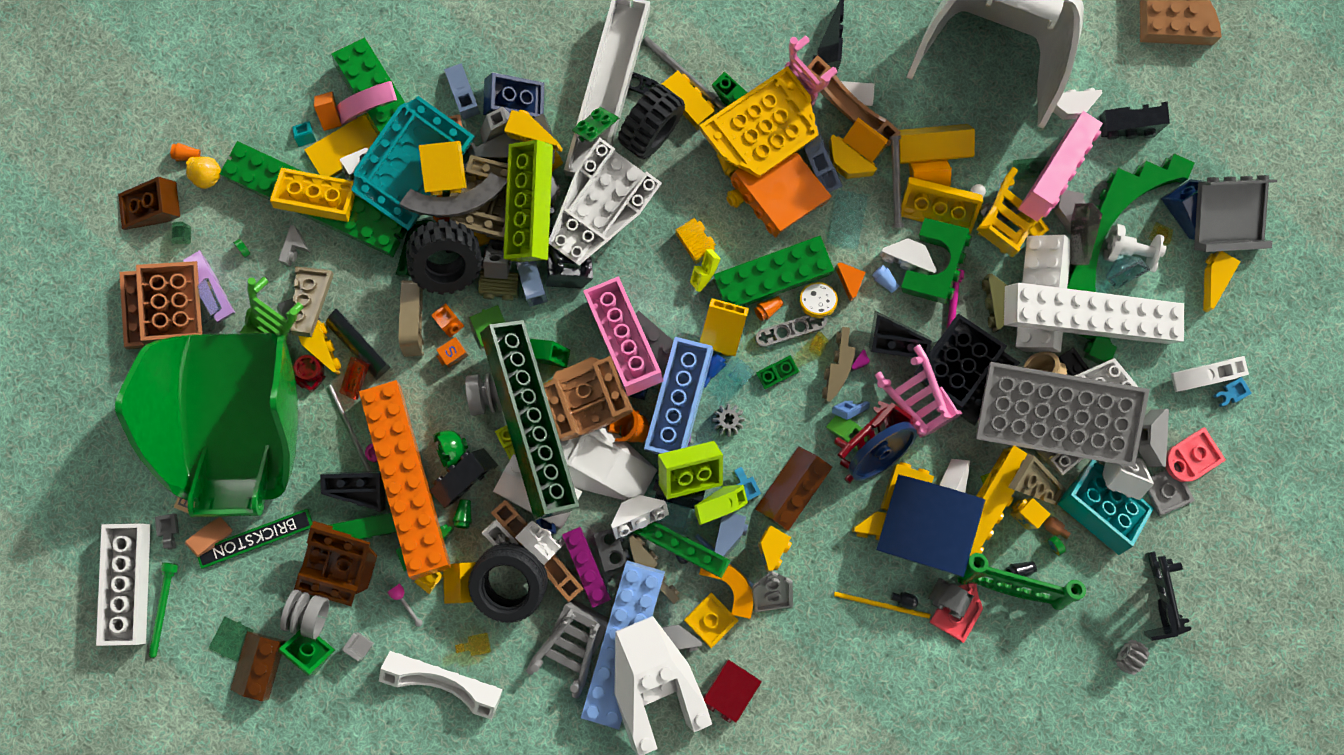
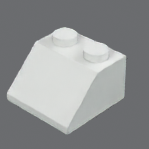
(1128, 480)

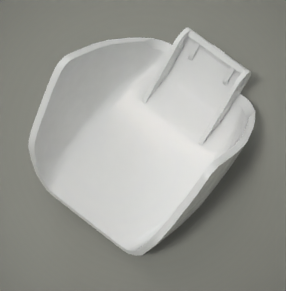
(1053, 24)

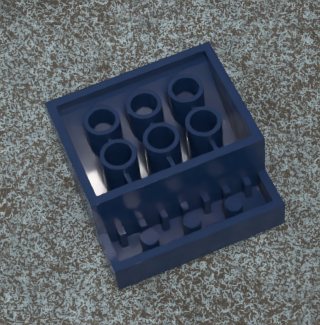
(931, 525)

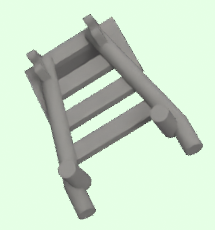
(586, 616)

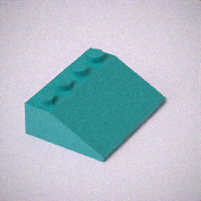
(1105, 512)

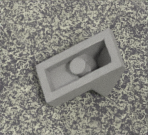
(293, 241)

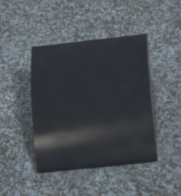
(962, 364)

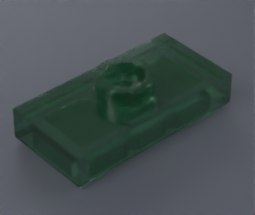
(1029, 167)

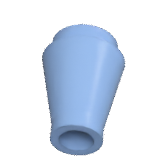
(885, 278)

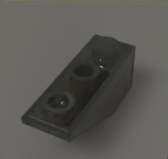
(1083, 232)

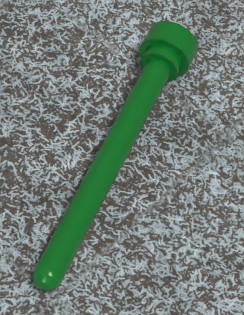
(168, 571)

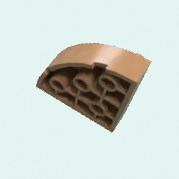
(1179, 22)

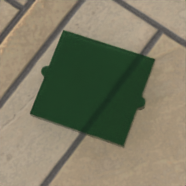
(230, 639)

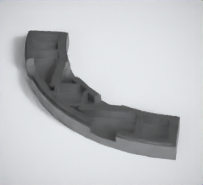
(457, 204)

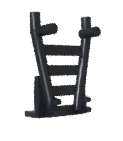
(566, 277)
(1171, 620)

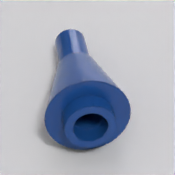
(716, 365)

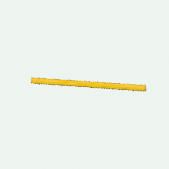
(882, 605)

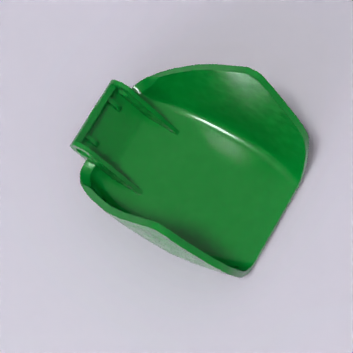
(214, 419)

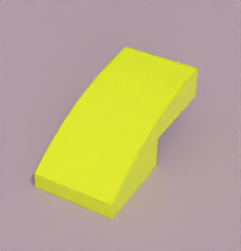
(702, 274)

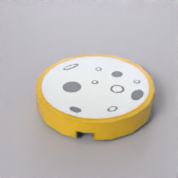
(818, 300)

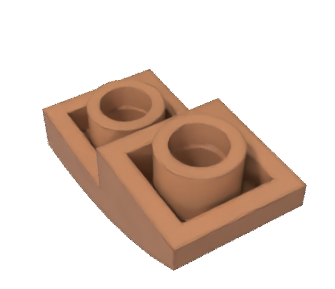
(208, 536)

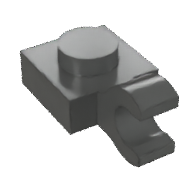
(167, 526)

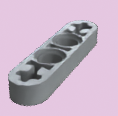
(791, 331)

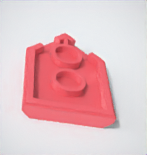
(959, 627)

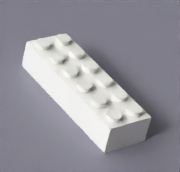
(1045, 265)
(123, 584)

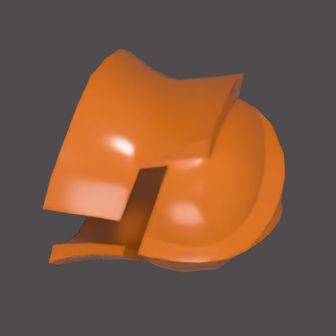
(633, 429)

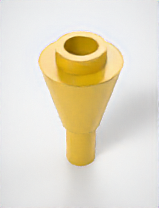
(734, 198)

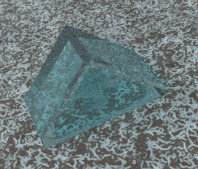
(1125, 270)

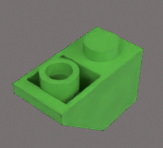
(844, 429)

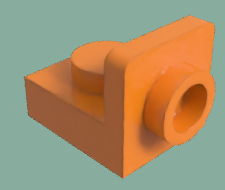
(447, 320)

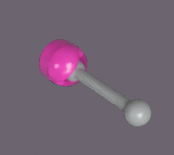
(397, 594)

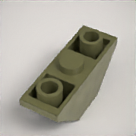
(995, 301)

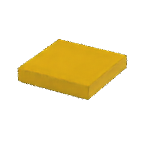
(711, 620)

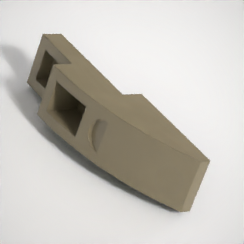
(837, 373)
(650, 559)

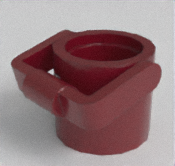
(310, 370)

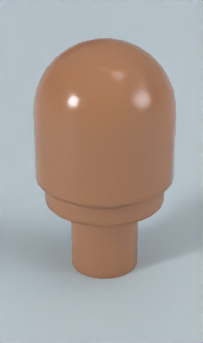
(1056, 527)

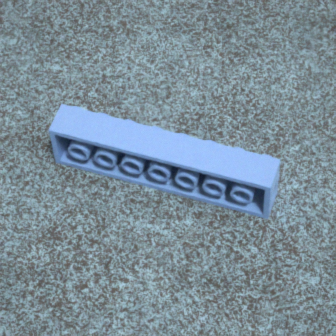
(632, 604)

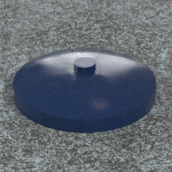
(882, 451)

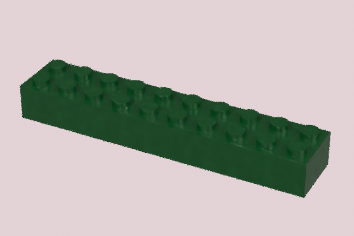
(529, 419)

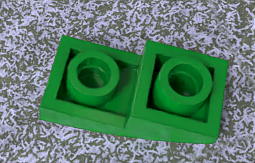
(777, 372)

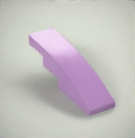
(205, 271)

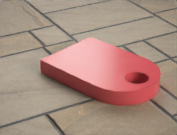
(1195, 455)

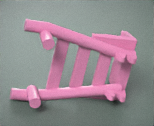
(803, 74)
(941, 403)

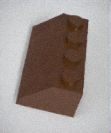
(793, 488)

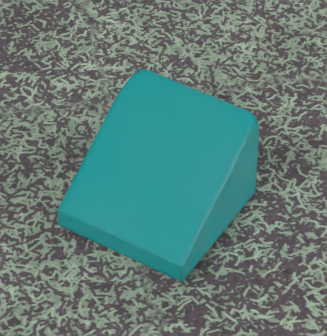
(303, 134)

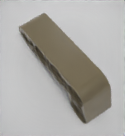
(410, 319)

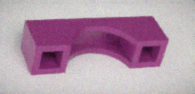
(586, 567)

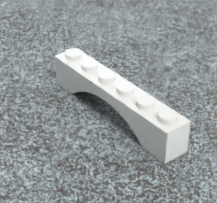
(405, 671)

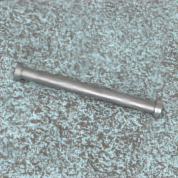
(896, 181)

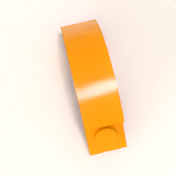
(741, 589)

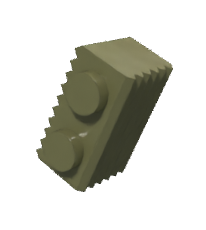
(499, 287)

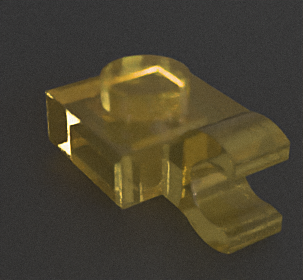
(477, 644)

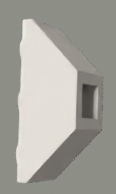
(1074, 103)
(909, 256)
(637, 514)

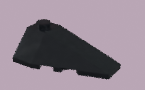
(832, 42)

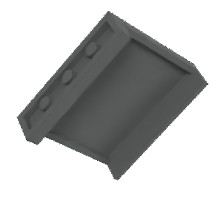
(1232, 214)

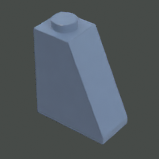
(532, 283)

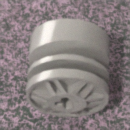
(481, 394)
(304, 613)

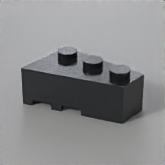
(1134, 122)
(896, 338)
(462, 476)
(357, 487)

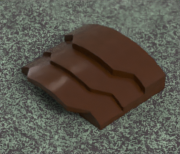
(335, 565)

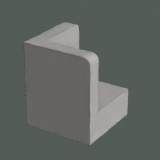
(358, 646)

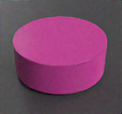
(370, 453)

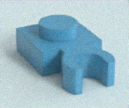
(1234, 391)

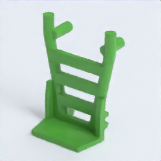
(262, 318)

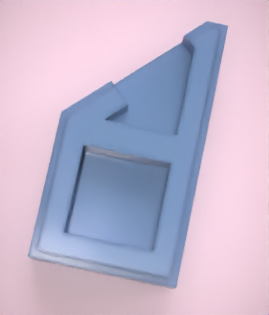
(848, 409)

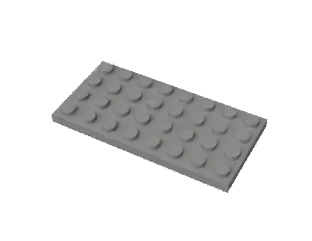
(1062, 414)

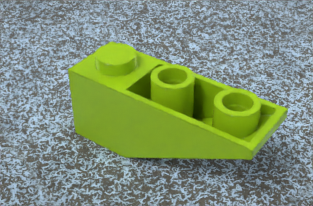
(721, 503)

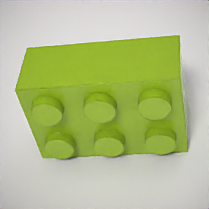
(690, 469)

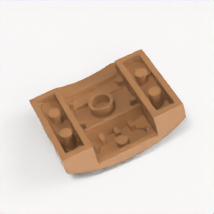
(586, 397)

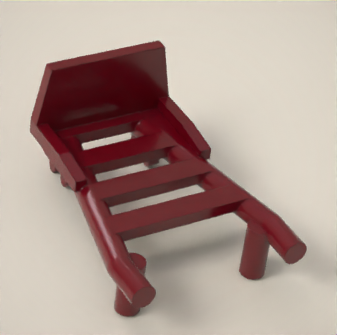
(886, 417)

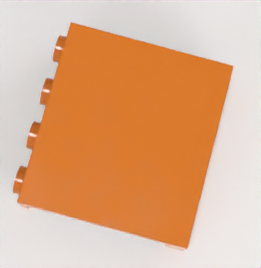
(782, 193)

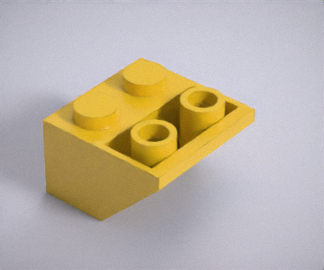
(772, 546)

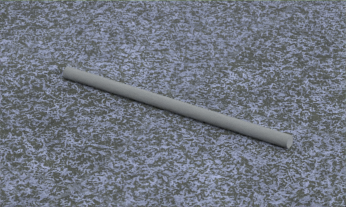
(349, 428)

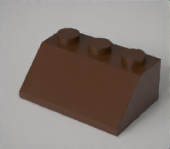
(257, 666)

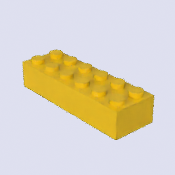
(997, 494)

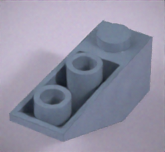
(462, 91)

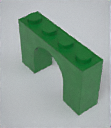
(939, 286)

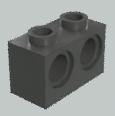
(493, 261)
(606, 550)

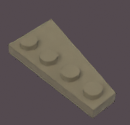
(310, 290)
(1037, 481)

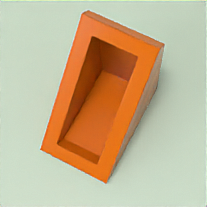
(326, 111)
(850, 278)

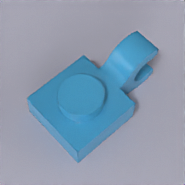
(750, 485)

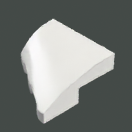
(539, 542)

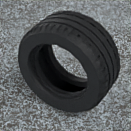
(489, 601)

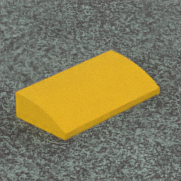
(313, 194)
(940, 203)

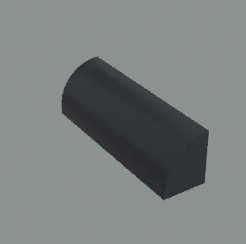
(357, 343)

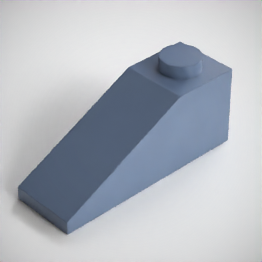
(729, 533)

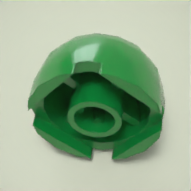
(450, 447)

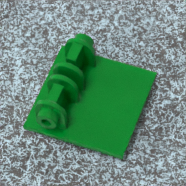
(594, 124)

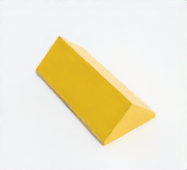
(936, 143)

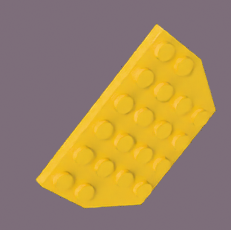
(763, 125)

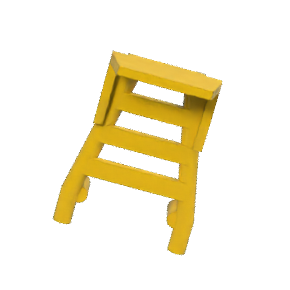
(1012, 245)

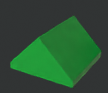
(306, 653)

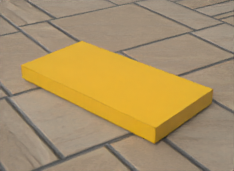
(343, 142)

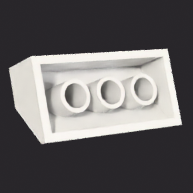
(512, 488)

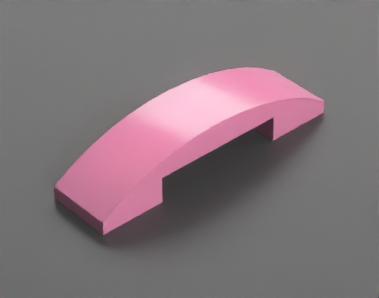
(364, 101)

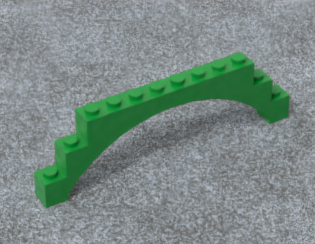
(1119, 193)

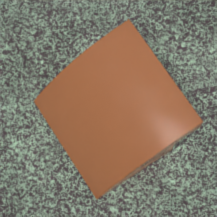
(160, 302)

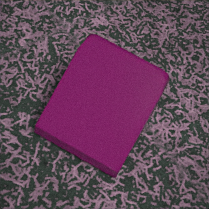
(861, 361)

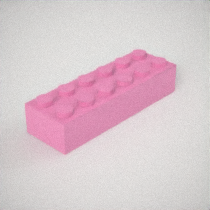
(1061, 167)
(623, 336)

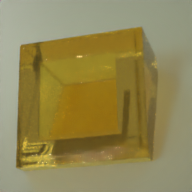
(1160, 229)
(818, 344)

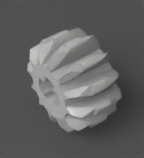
(721, 419)
(1132, 657)

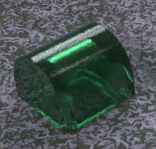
(181, 233)

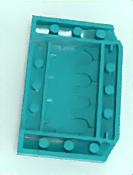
(394, 160)

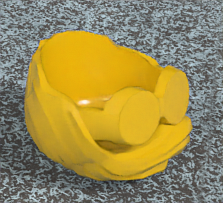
(203, 171)

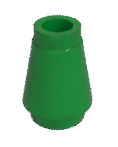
(463, 517)

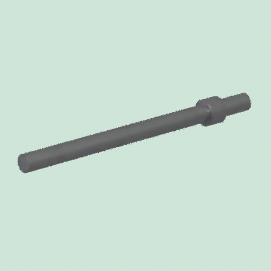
(711, 96)

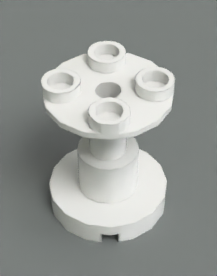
(1125, 245)

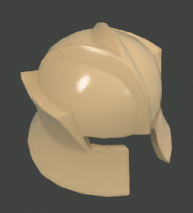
(1046, 362)

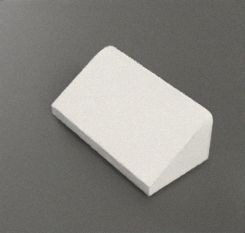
(862, 91)

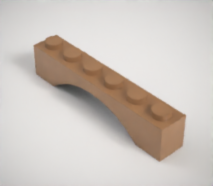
(849, 104)
(556, 570)

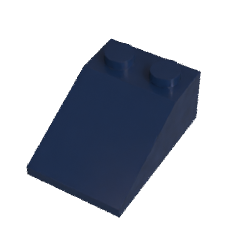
(513, 94)

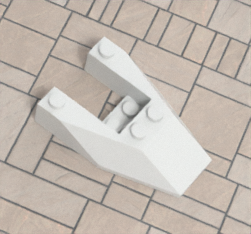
(648, 670)

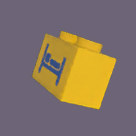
(1029, 513)

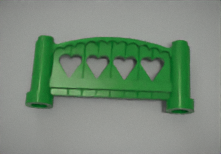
(1059, 596)

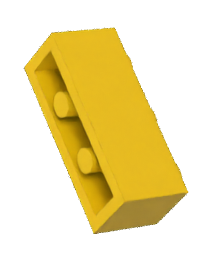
(696, 107)

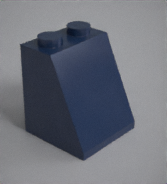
(1183, 206)

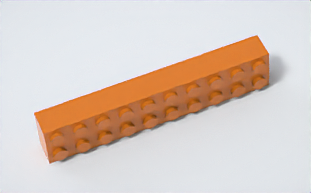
(404, 480)

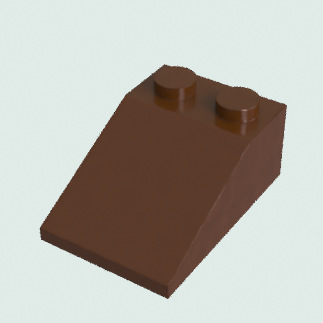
(149, 203)

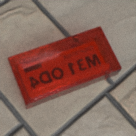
(354, 378)

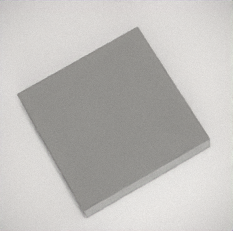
(1168, 493)

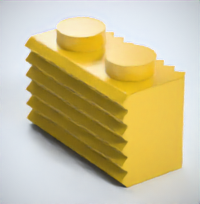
(694, 239)

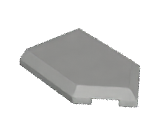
(772, 592)

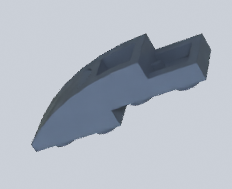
(822, 164)

